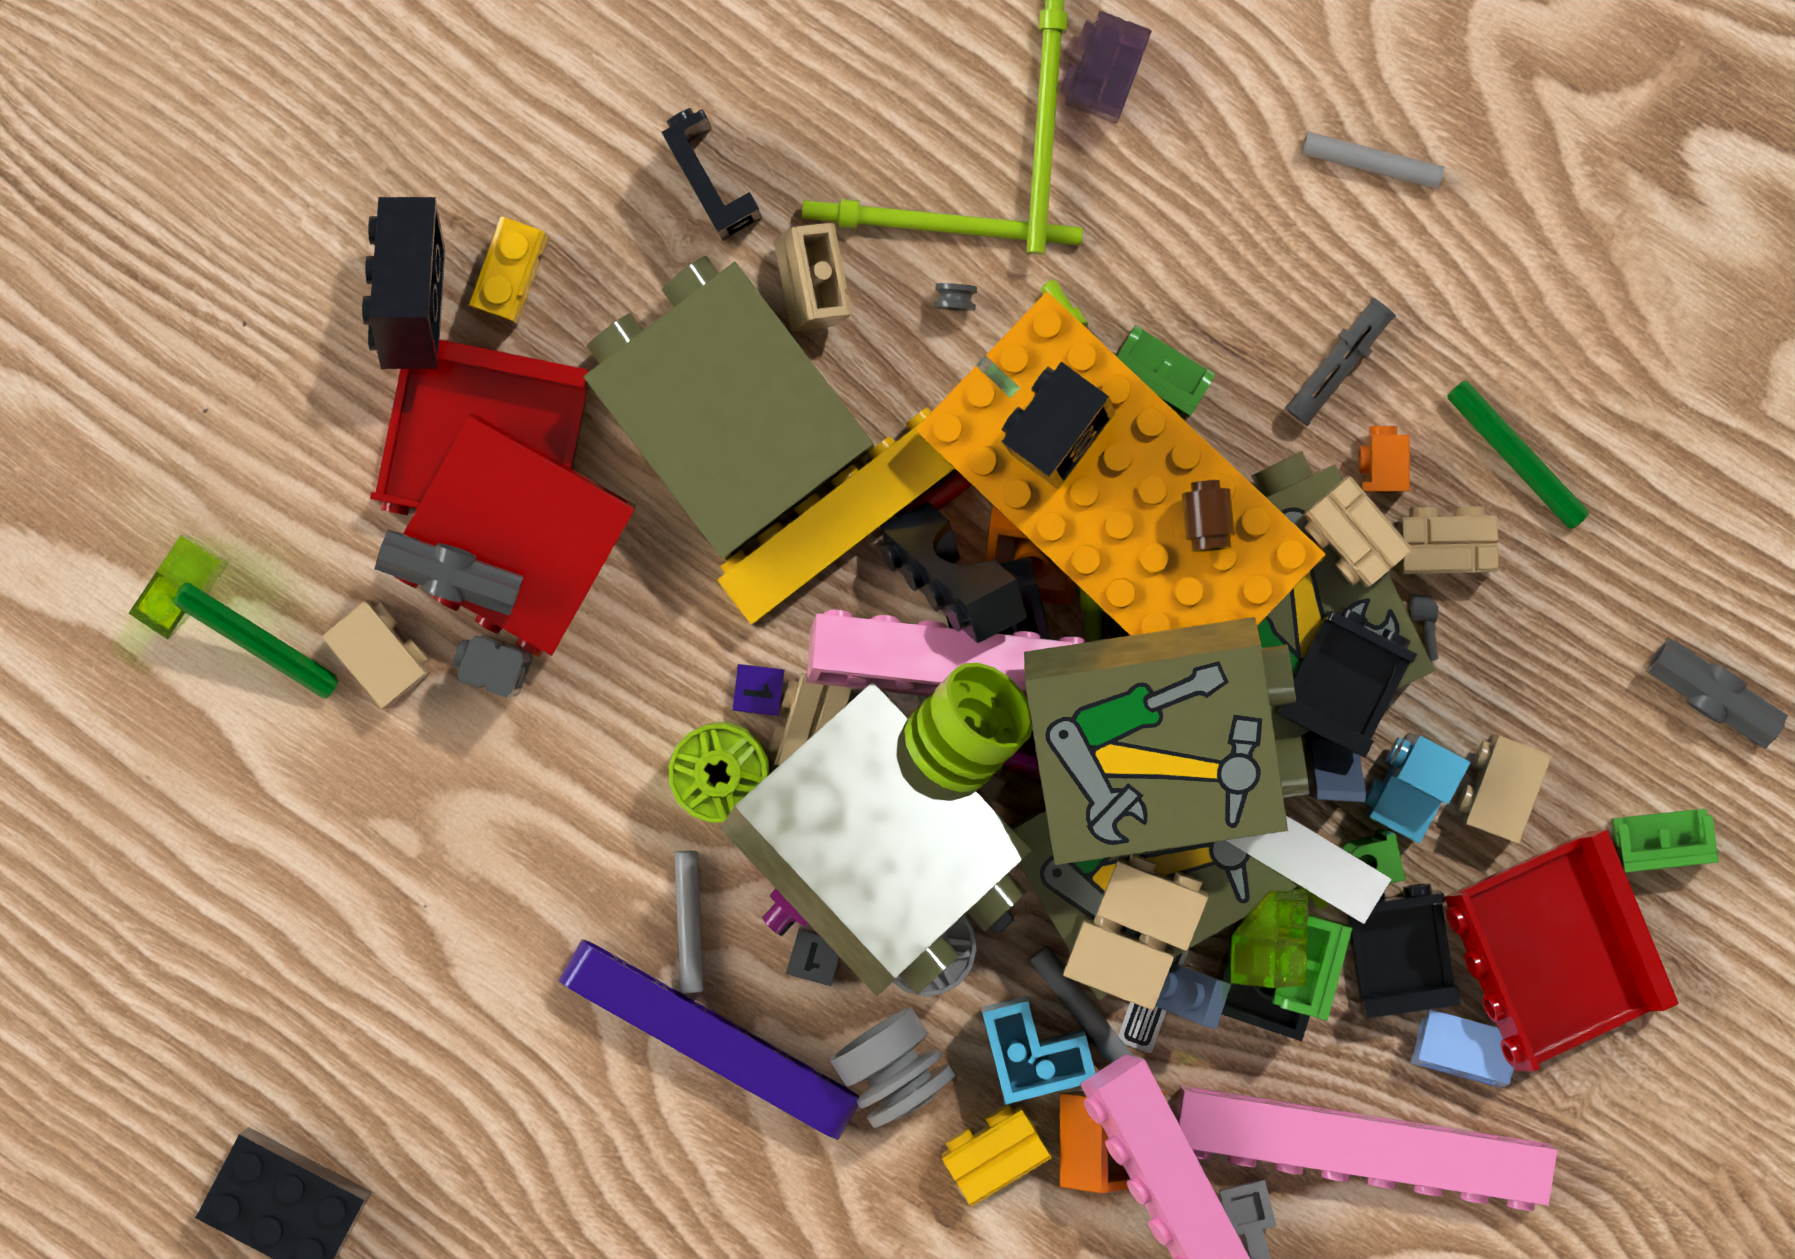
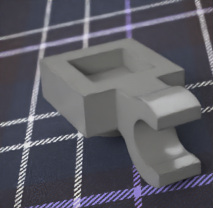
(1250, 1213)

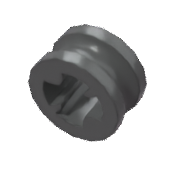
(955, 297)

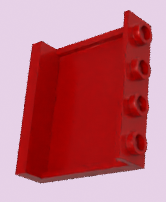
(517, 393)
(524, 517)
(1559, 949)

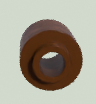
(1208, 516)

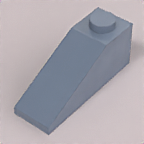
(1333, 771)

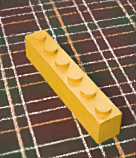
(833, 524)

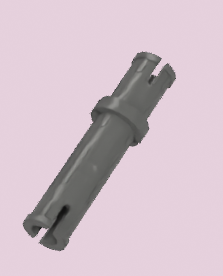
(1376, 318)

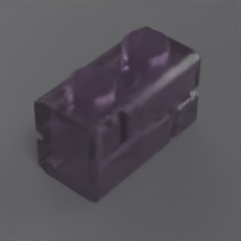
(1107, 66)

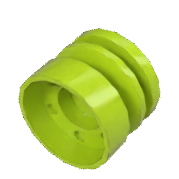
(968, 727)
(710, 744)

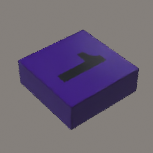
(758, 689)

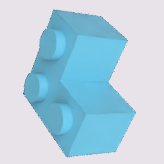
(1414, 785)
(1033, 1066)

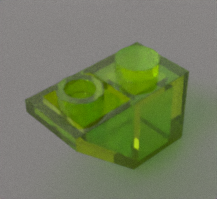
(185, 562)
(1272, 942)

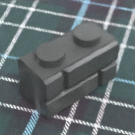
(492, 665)

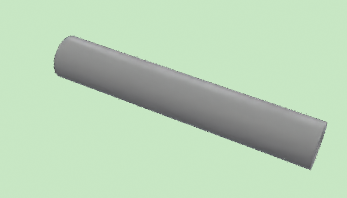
(1372, 160)
(688, 921)
(1079, 1005)

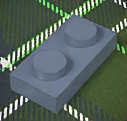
(1193, 995)

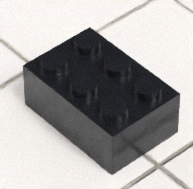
(405, 283)
(1057, 424)
(282, 1201)

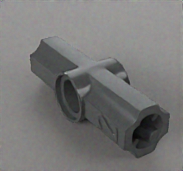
(448, 572)
(1717, 693)

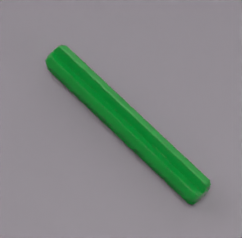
(1518, 454)
(255, 640)

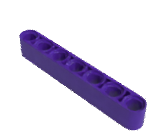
(710, 1039)

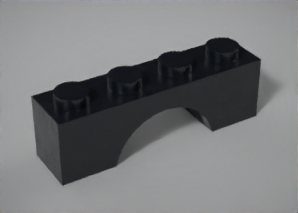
(973, 596)

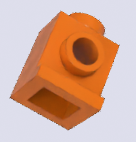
(1385, 461)

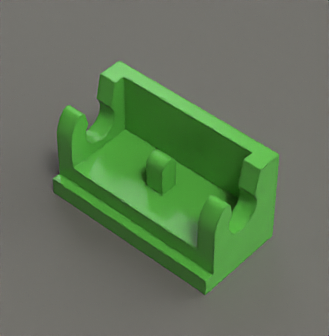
(1166, 371)
(1665, 840)
(1380, 853)
(1325, 956)

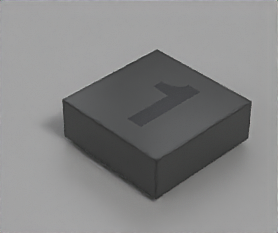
(812, 958)

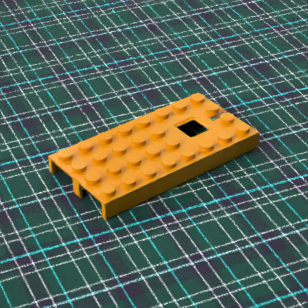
(1121, 509)

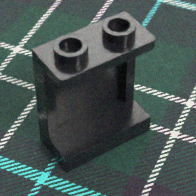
(725, 218)
(1347, 680)
(1404, 954)

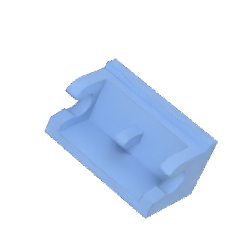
(1462, 1049)

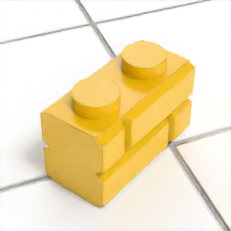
(509, 270)
(994, 1154)

